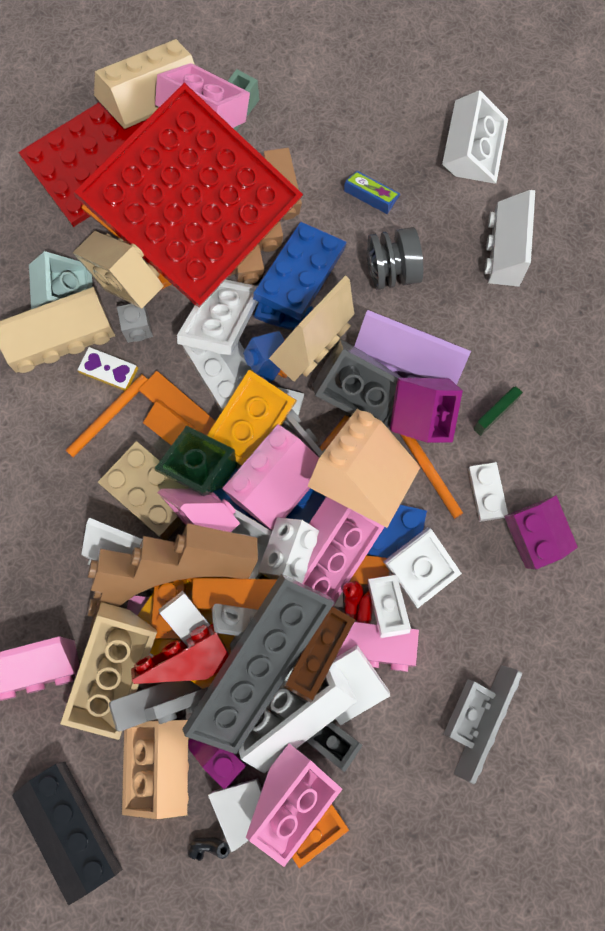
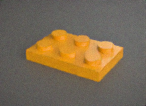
(251, 415)

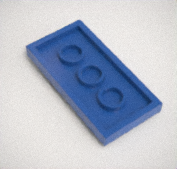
(299, 271)

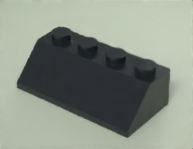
(66, 832)

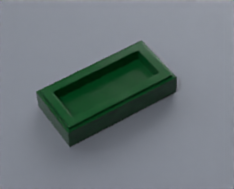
(497, 410)

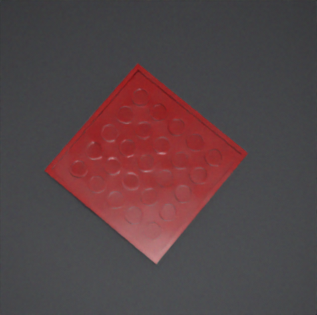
(189, 194)

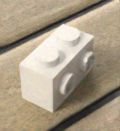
(289, 549)

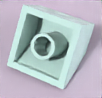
(56, 278)

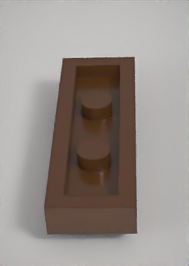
(319, 655)

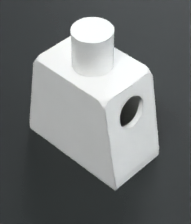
(235, 810)

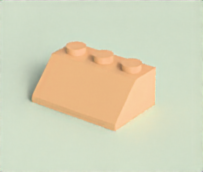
(155, 770)

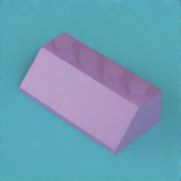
(408, 350)

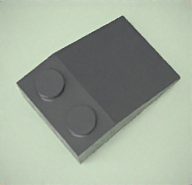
(357, 382)

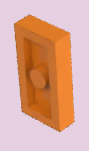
(162, 595)
(324, 833)

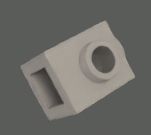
(134, 322)

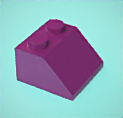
(541, 533)

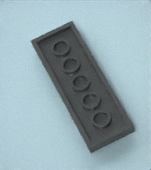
(258, 664)

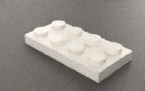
(220, 319)

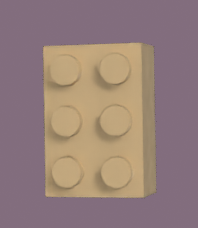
(119, 268)
(136, 486)

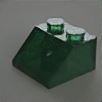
(198, 462)

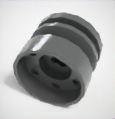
(396, 258)

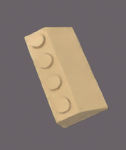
(130, 85)
(54, 330)
(316, 332)
(104, 673)

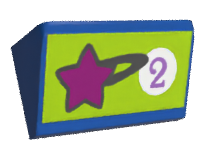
(371, 192)

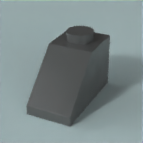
(336, 745)

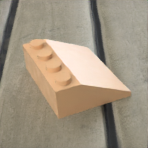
(365, 469)

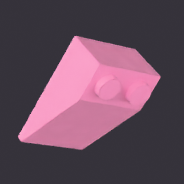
(290, 805)

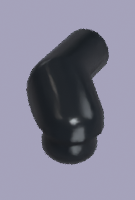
(209, 844)

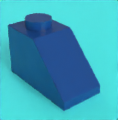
(258, 354)

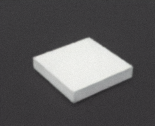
(422, 567)
(363, 680)

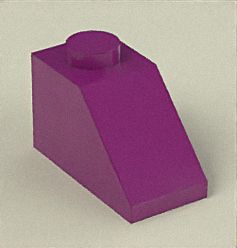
(218, 763)

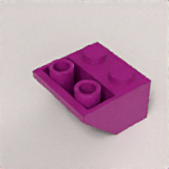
(426, 409)

